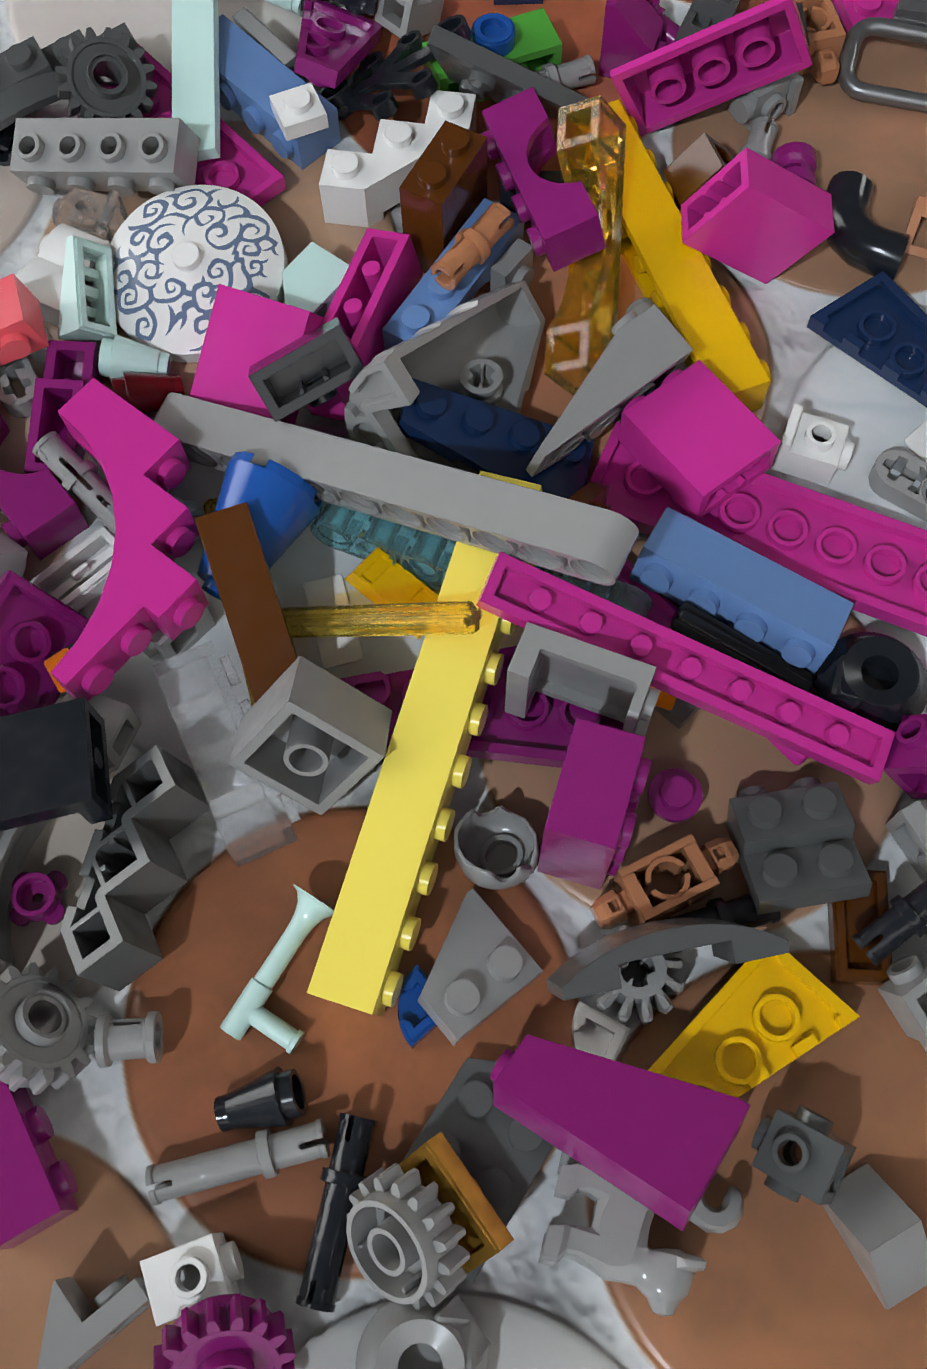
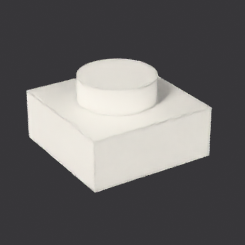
(299, 111)

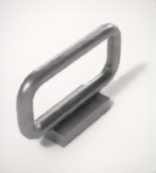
(906, 24)

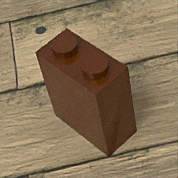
(443, 190)

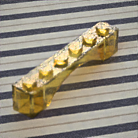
(592, 152)

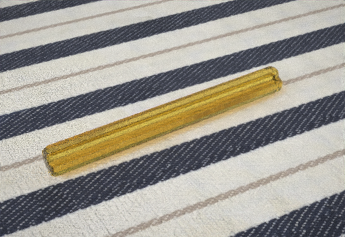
(384, 619)

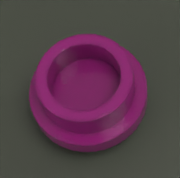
(675, 795)

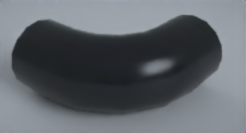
(856, 236)

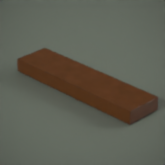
(247, 595)

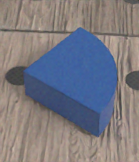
(412, 1017)

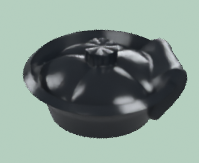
(873, 678)

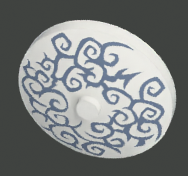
(178, 253)

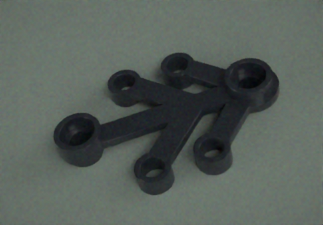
(391, 74)

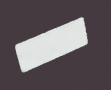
(332, 592)

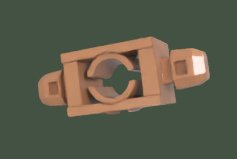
(825, 39)
(699, 872)

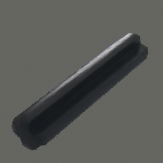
(719, 636)

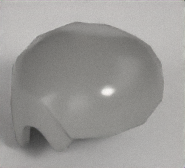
(496, 848)

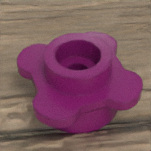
(26, 887)

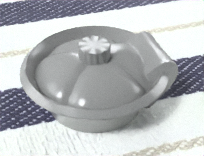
(423, 1338)

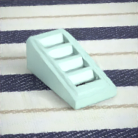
(75, 318)

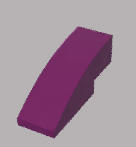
(66, 371)

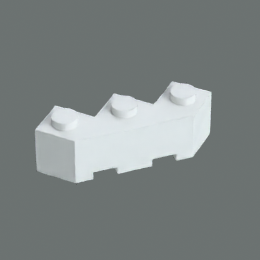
(364, 185)

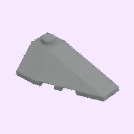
(631, 365)

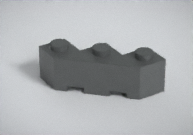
(131, 869)

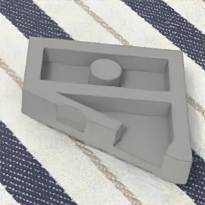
(475, 971)

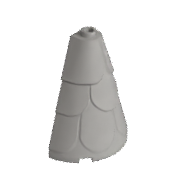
(494, 326)

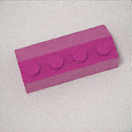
(713, 65)

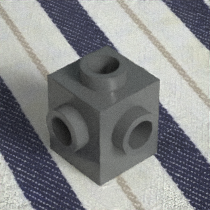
(822, 1160)

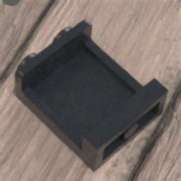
(54, 765)

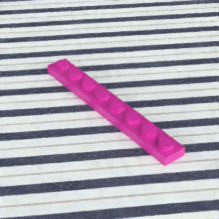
(692, 670)

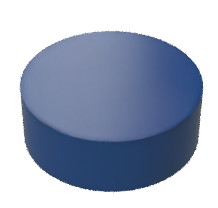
(494, 33)

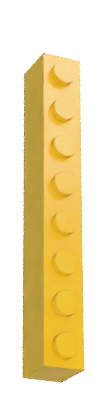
(682, 278)

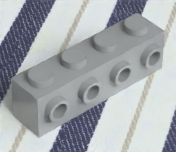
(104, 154)

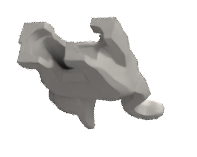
(619, 1233)

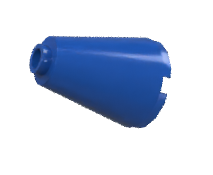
(278, 503)

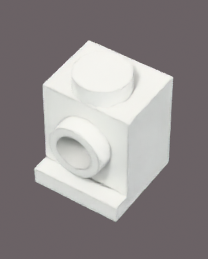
(812, 447)

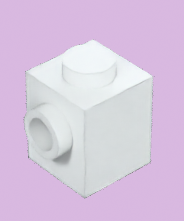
(191, 1275)

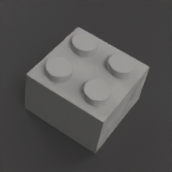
(311, 736)

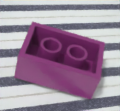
(594, 804)

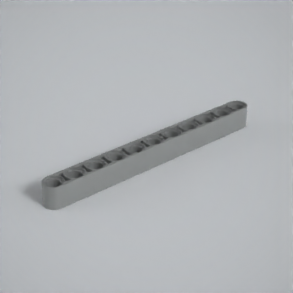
(413, 491)

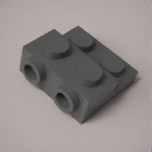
(797, 846)

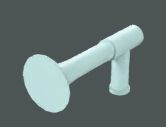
(249, 1006)

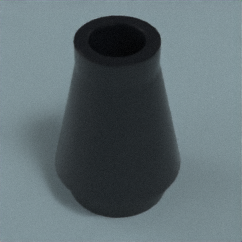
(263, 1102)

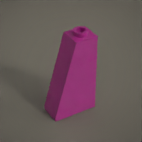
(621, 1122)

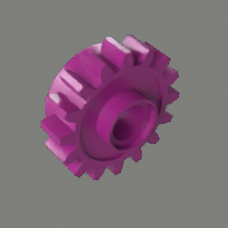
(226, 1334)

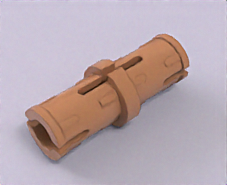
(472, 246)

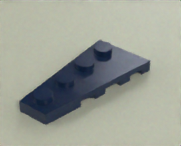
(881, 331)
(490, 439)

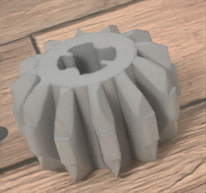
(651, 990)

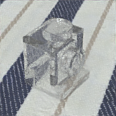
(91, 212)

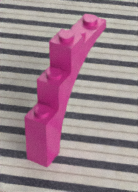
(152, 530)

